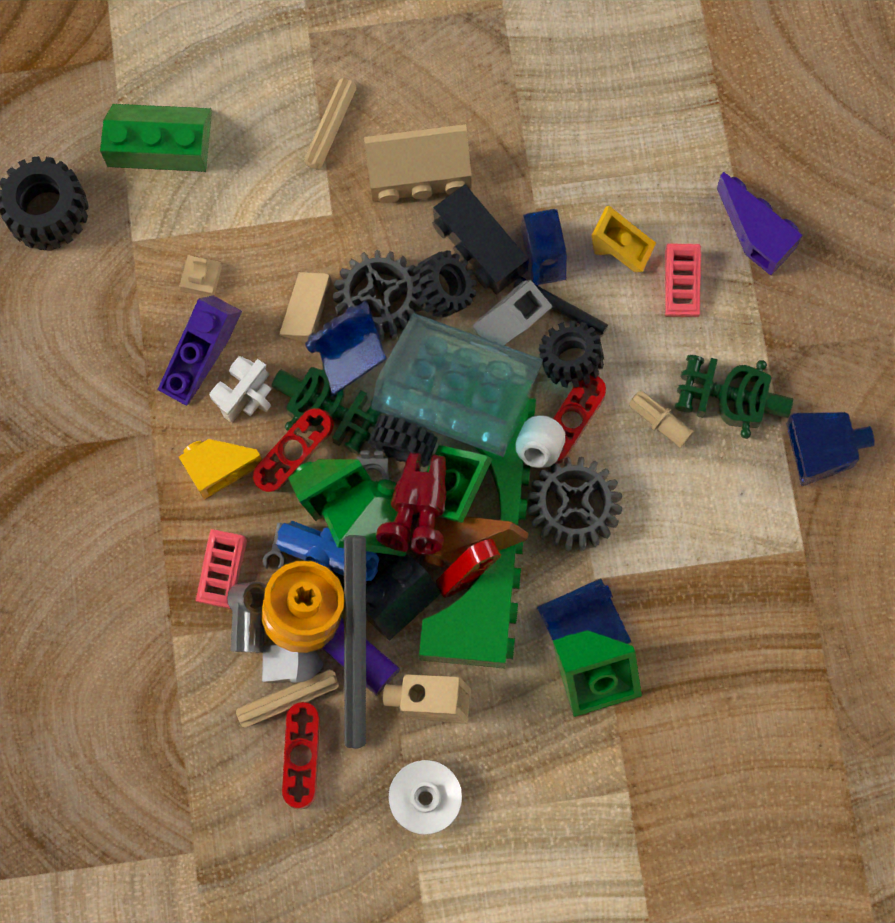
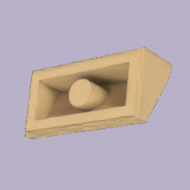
(306, 305)

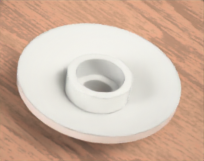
(419, 778)

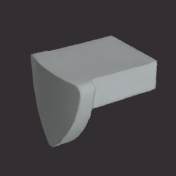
(288, 666)

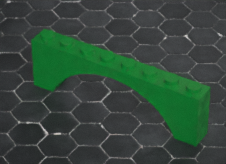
(478, 623)

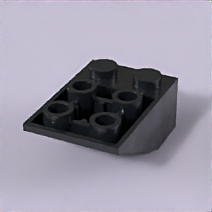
(397, 593)

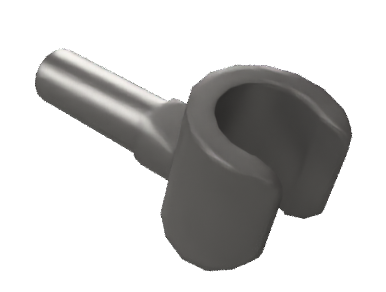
(275, 551)

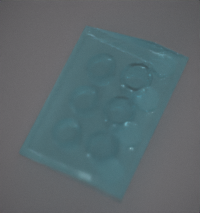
(456, 384)

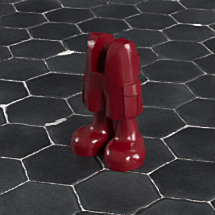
(416, 494)

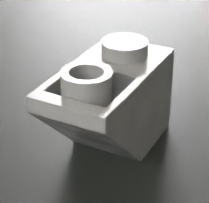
(513, 314)

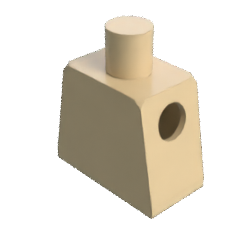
(444, 700)

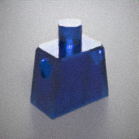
(542, 242)
(825, 444)

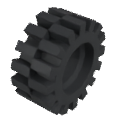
(431, 290)
(569, 338)
(400, 438)

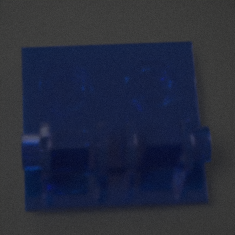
(348, 346)
(584, 610)

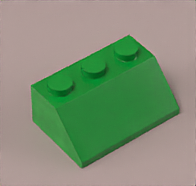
(156, 137)

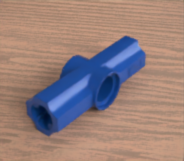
(319, 547)

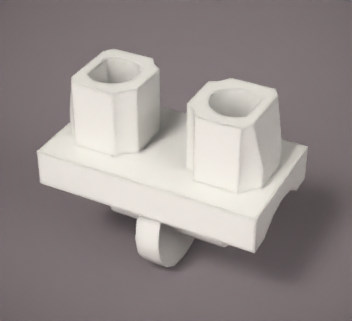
(251, 378)

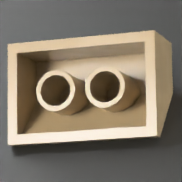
(418, 163)

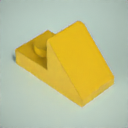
(622, 240)

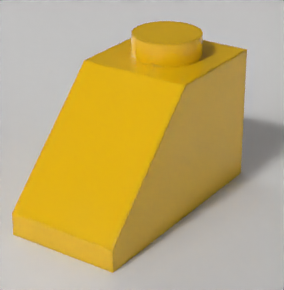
(217, 464)

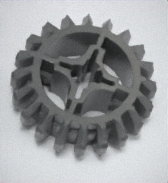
(390, 289)
(564, 492)

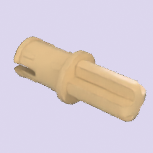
(660, 418)

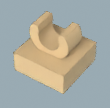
(200, 276)

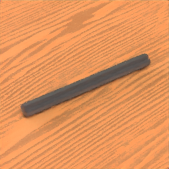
(354, 641)

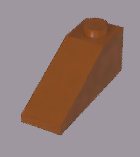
(461, 536)

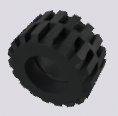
(35, 179)

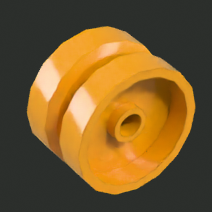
(302, 606)

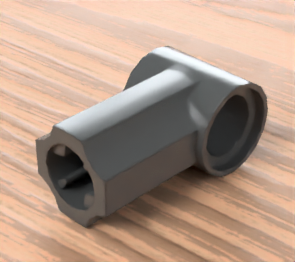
(247, 624)

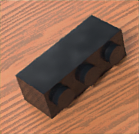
(479, 240)

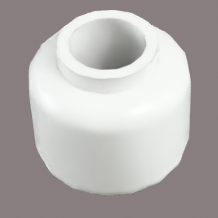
(540, 441)

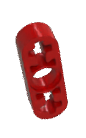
(592, 403)
(282, 474)
(468, 568)
(312, 728)

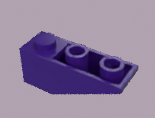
(761, 232)
(199, 347)

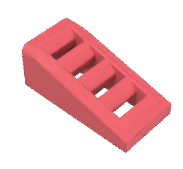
(682, 252)
(215, 538)

